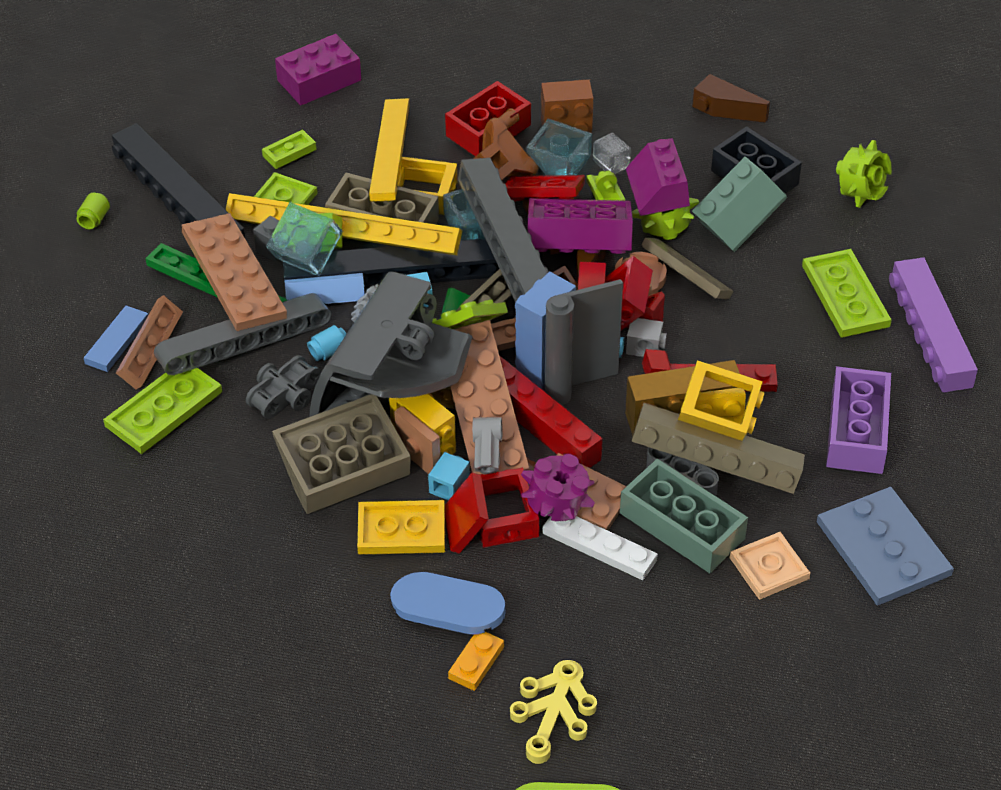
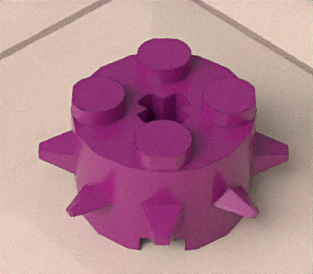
(558, 487)

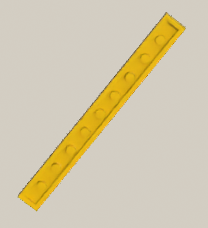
(357, 225)

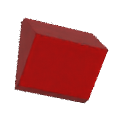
(655, 361)

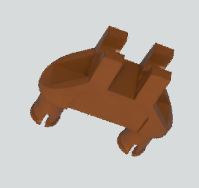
(504, 149)

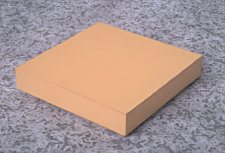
(769, 565)

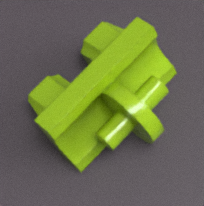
(605, 186)

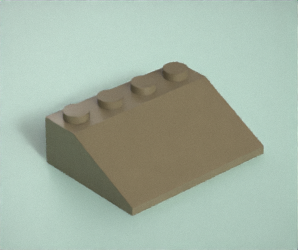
(342, 453)

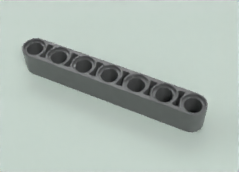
(223, 341)

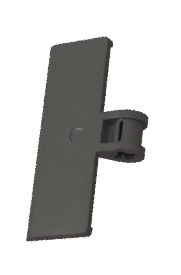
(406, 377)

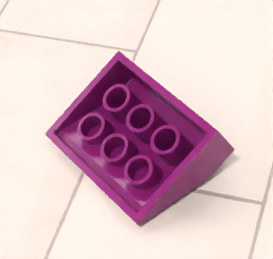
(580, 225)

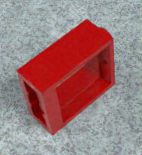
(636, 285)
(522, 525)

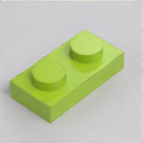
(289, 149)

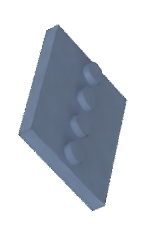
(884, 545)

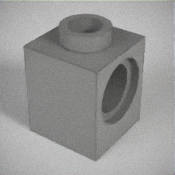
(645, 335)

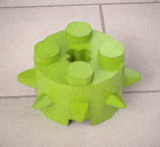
(864, 173)
(667, 222)

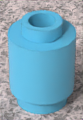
(326, 342)

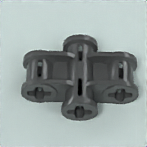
(283, 387)

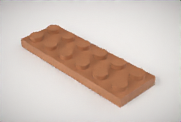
(234, 272)
(485, 393)

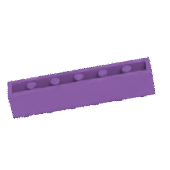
(933, 325)

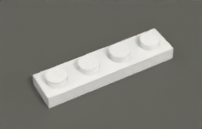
(602, 545)

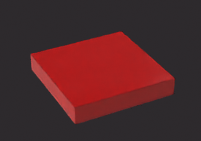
(466, 512)

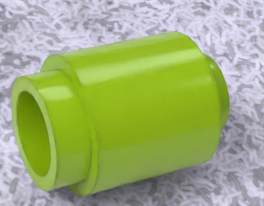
(92, 210)

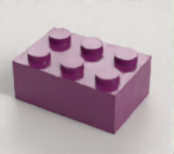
(318, 69)

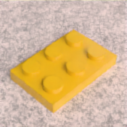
(401, 527)

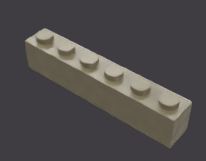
(745, 458)

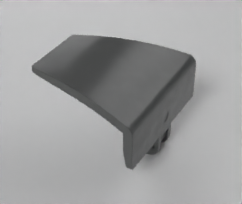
(378, 327)

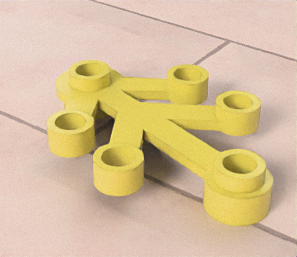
(554, 704)

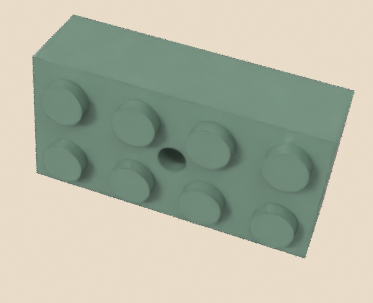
(683, 515)

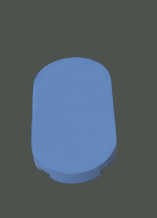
(448, 602)

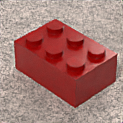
(468, 120)

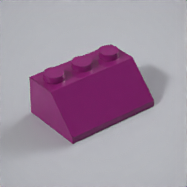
(658, 178)

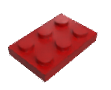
(544, 186)

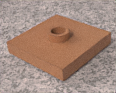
(418, 439)

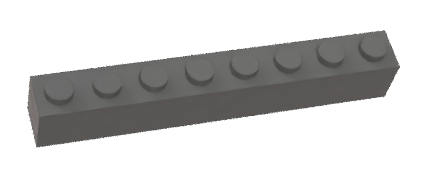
(501, 225)

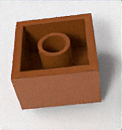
(568, 103)

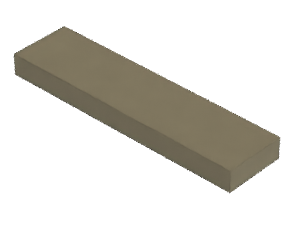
(687, 268)

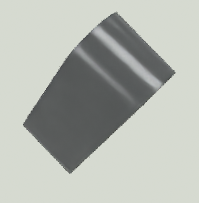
(692, 470)

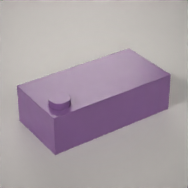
(859, 420)

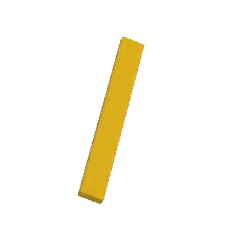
(389, 150)

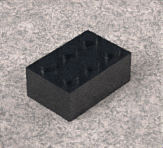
(772, 160)

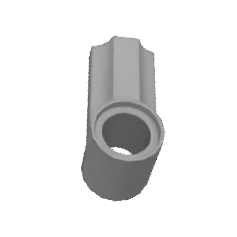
(487, 439)

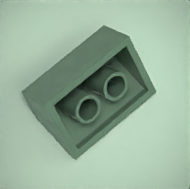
(739, 204)

